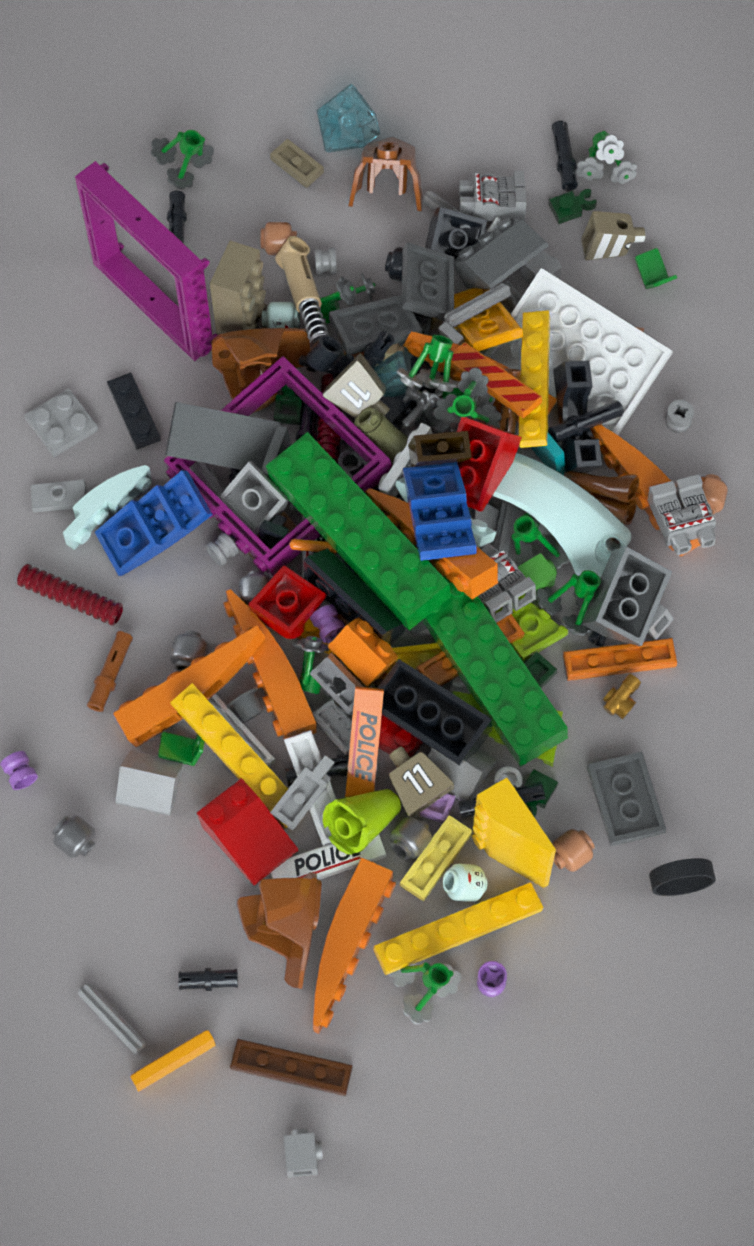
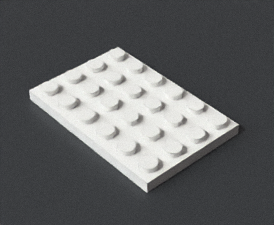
(620, 355)

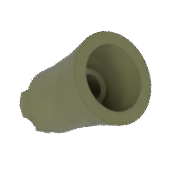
(381, 432)

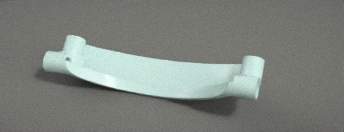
(567, 511)

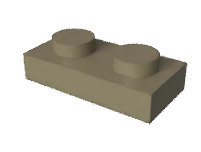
(297, 163)

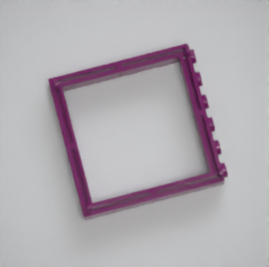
(106, 201)
(245, 404)

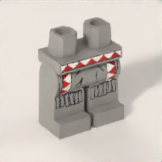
(493, 196)
(683, 513)
(509, 587)

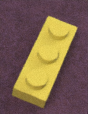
(436, 858)

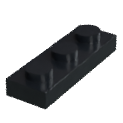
(133, 411)

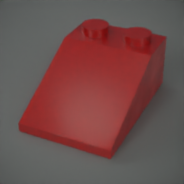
(492, 456)
(246, 831)

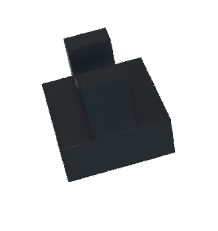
(273, 532)

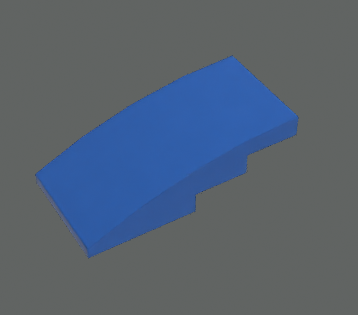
(439, 511)
(153, 523)

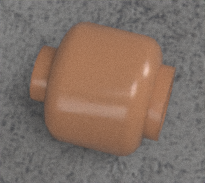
(275, 235)
(715, 492)
(573, 850)

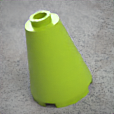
(359, 819)

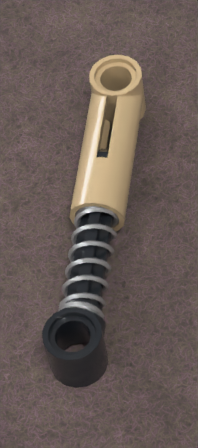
(294, 261)

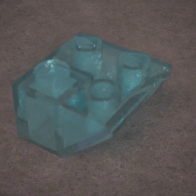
(347, 121)

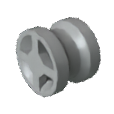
(325, 261)
(677, 422)
(222, 549)

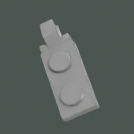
(303, 793)

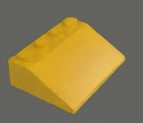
(512, 834)

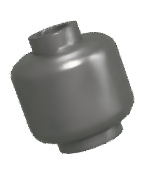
(251, 585)
(187, 648)
(74, 836)
(410, 838)

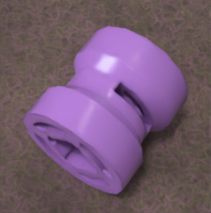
(327, 622)
(19, 771)
(492, 973)

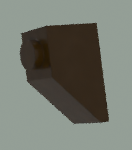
(439, 448)

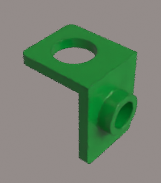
(652, 269)
(180, 748)

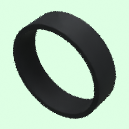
(682, 877)

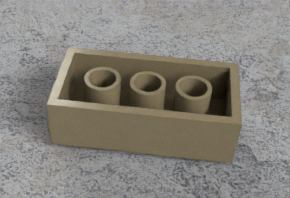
(238, 289)

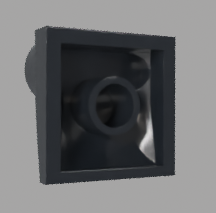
(453, 231)

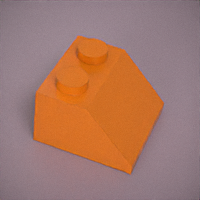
(363, 651)

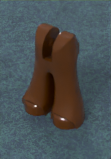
(612, 492)

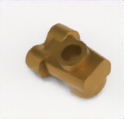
(619, 700)

